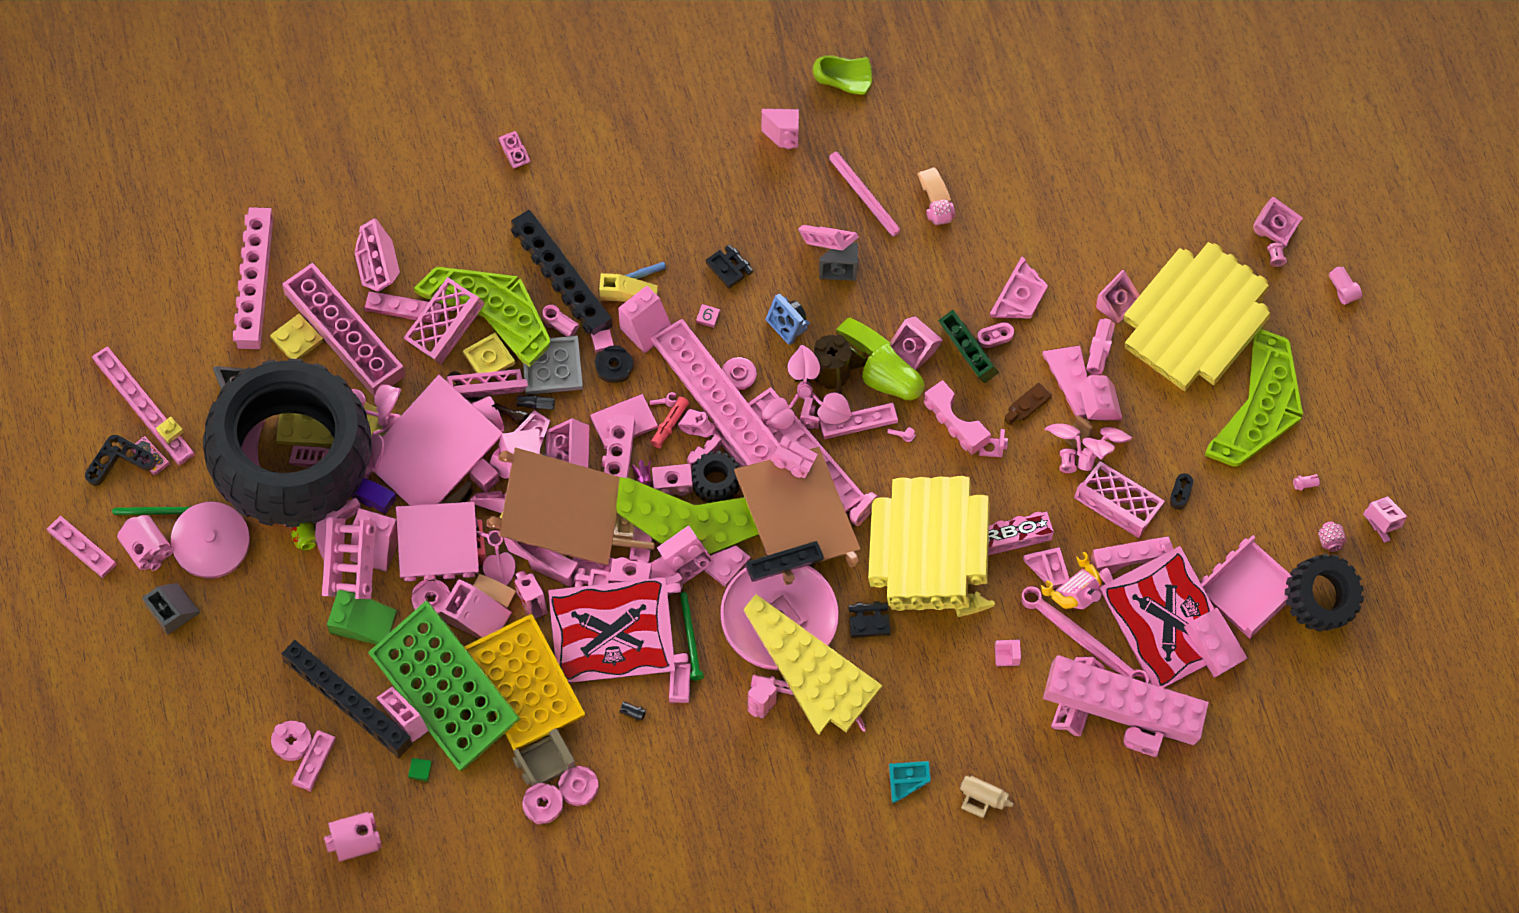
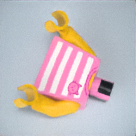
(1078, 590)

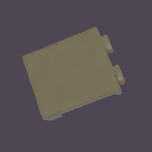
(544, 759)

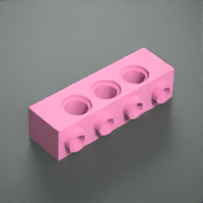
(619, 424)

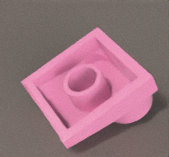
(1276, 221)

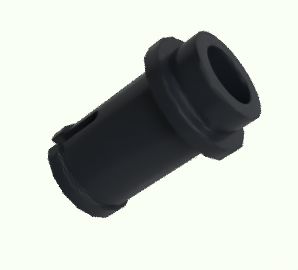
(633, 711)

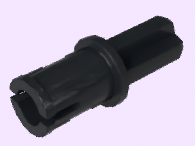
(535, 402)

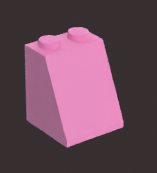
(642, 318)
(385, 539)

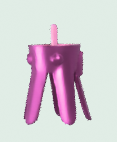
(644, 474)

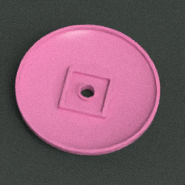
(805, 601)

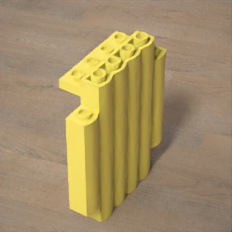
(1197, 316)
(929, 543)

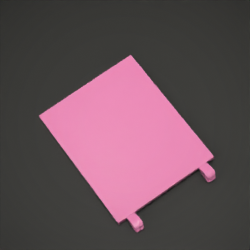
(434, 445)

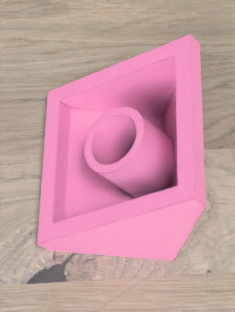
(1117, 297)

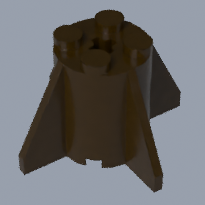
(835, 361)

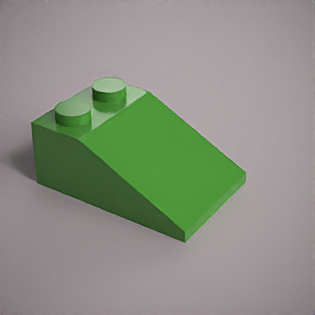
(360, 618)

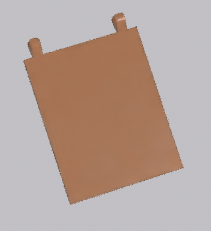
(558, 506)
(797, 510)

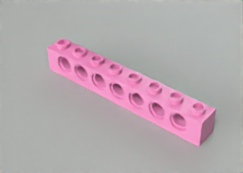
(252, 337)

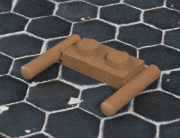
(624, 535)

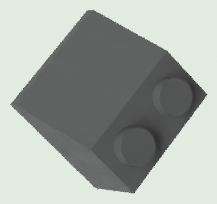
(839, 264)

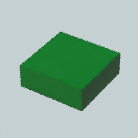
(420, 769)

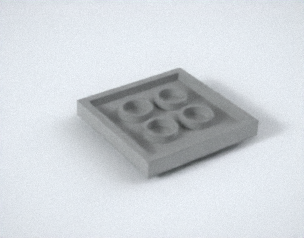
(556, 369)

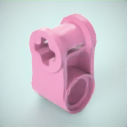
(697, 424)

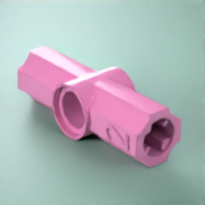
(1100, 346)

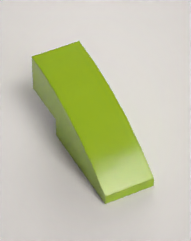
(861, 336)

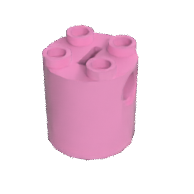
(144, 542)
(347, 837)

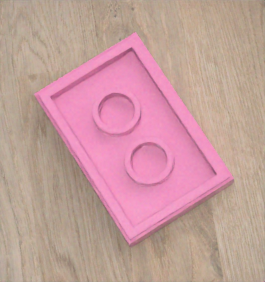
(634, 407)

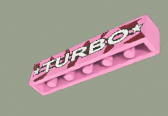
(1019, 532)

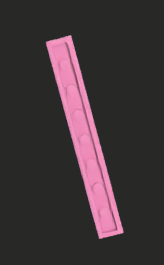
(140, 403)

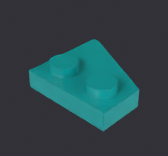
(907, 778)

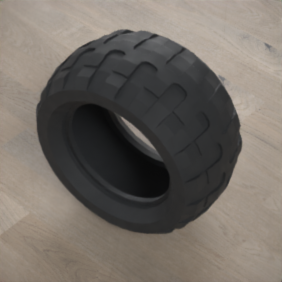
(276, 390)

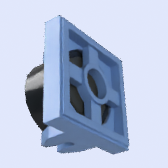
(787, 318)

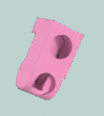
(1143, 742)

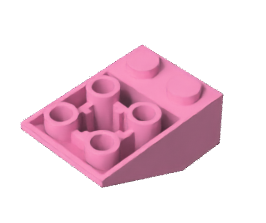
(473, 611)

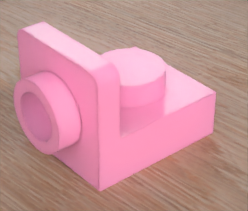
(807, 416)

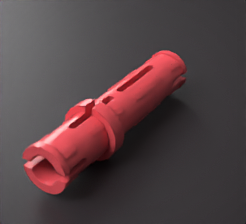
(666, 427)

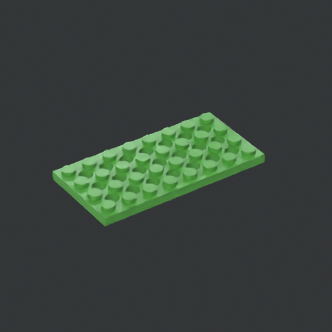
(456, 686)

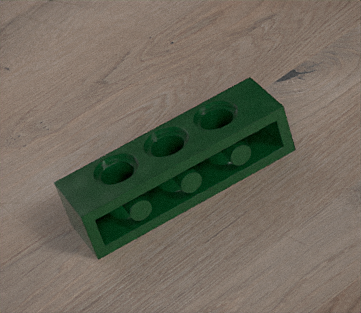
(968, 346)

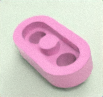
(994, 335)
(863, 510)

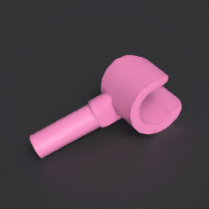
(669, 403)
(908, 435)

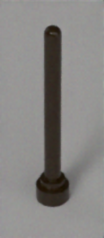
(518, 416)

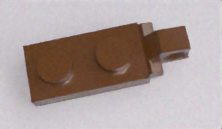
(1027, 404)

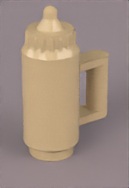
(984, 793)

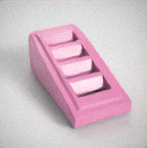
(317, 451)

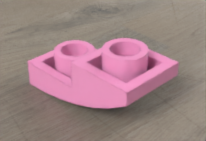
(514, 149)
(711, 445)

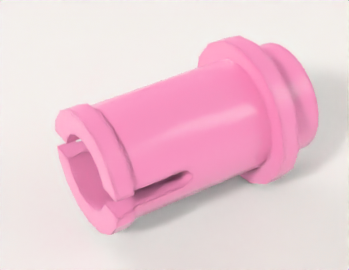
(1305, 482)

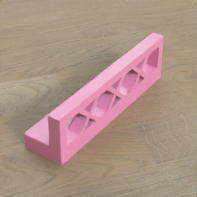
(827, 237)
(486, 388)
(1075, 718)

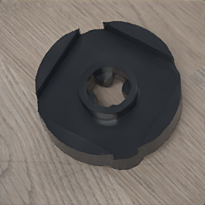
(614, 374)

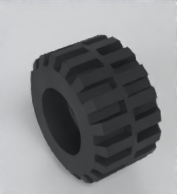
(715, 463)

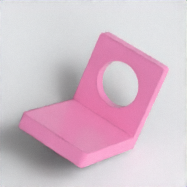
(999, 444)

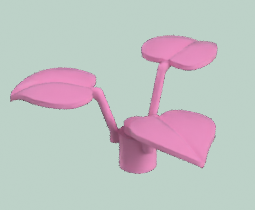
(802, 366)
(385, 400)
(1095, 448)
(497, 566)

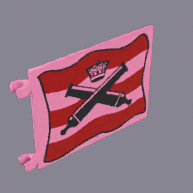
(1153, 609)
(613, 629)

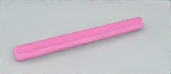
(864, 193)

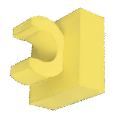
(169, 430)

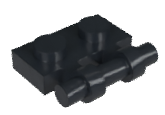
(725, 269)
(869, 625)

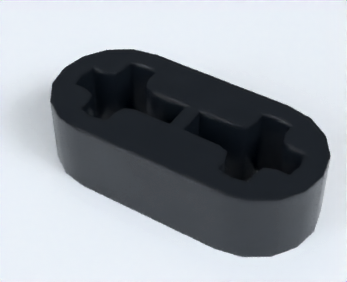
(1178, 490)

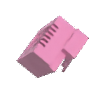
(1385, 516)

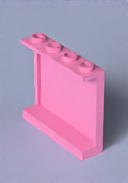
(437, 541)
(1247, 587)

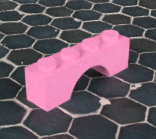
(970, 434)
(1126, 554)

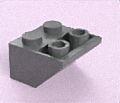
(170, 606)

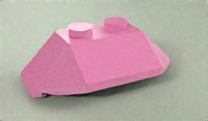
(375, 256)

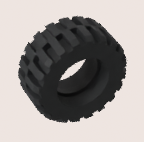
(1345, 584)

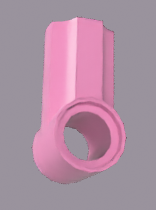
(1346, 289)
(560, 321)

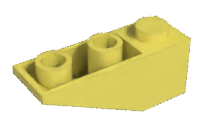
(620, 287)

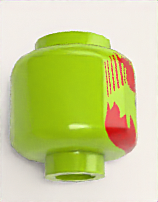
(304, 536)

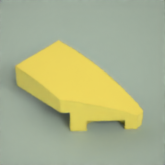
(976, 604)

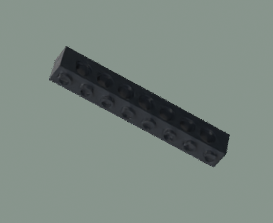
(528, 223)
(347, 699)

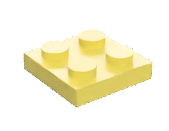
(296, 338)
(489, 355)

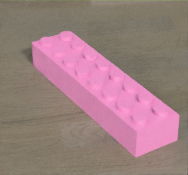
(343, 329)
(1125, 700)

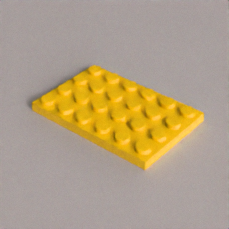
(529, 680)

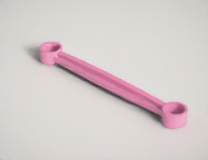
(1080, 635)

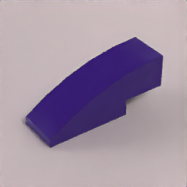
(375, 496)

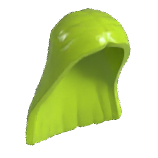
(846, 74)
(892, 375)

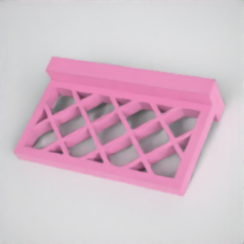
(453, 331)
(1111, 508)

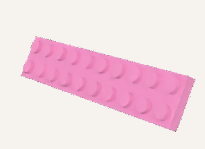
(715, 393)

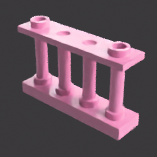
(334, 558)

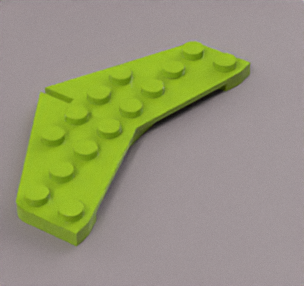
(505, 308)
(1271, 406)
(663, 516)

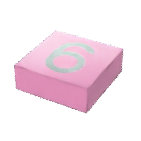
(708, 316)

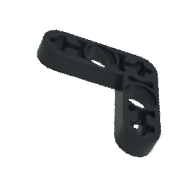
(114, 453)

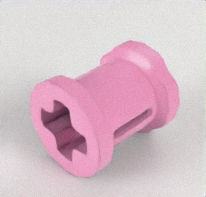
(1279, 250)
(1068, 460)

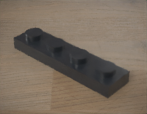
(784, 561)

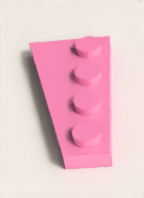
(1070, 373)

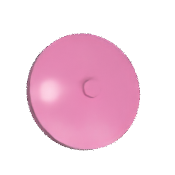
(210, 540)

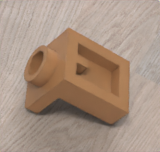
(1085, 429)

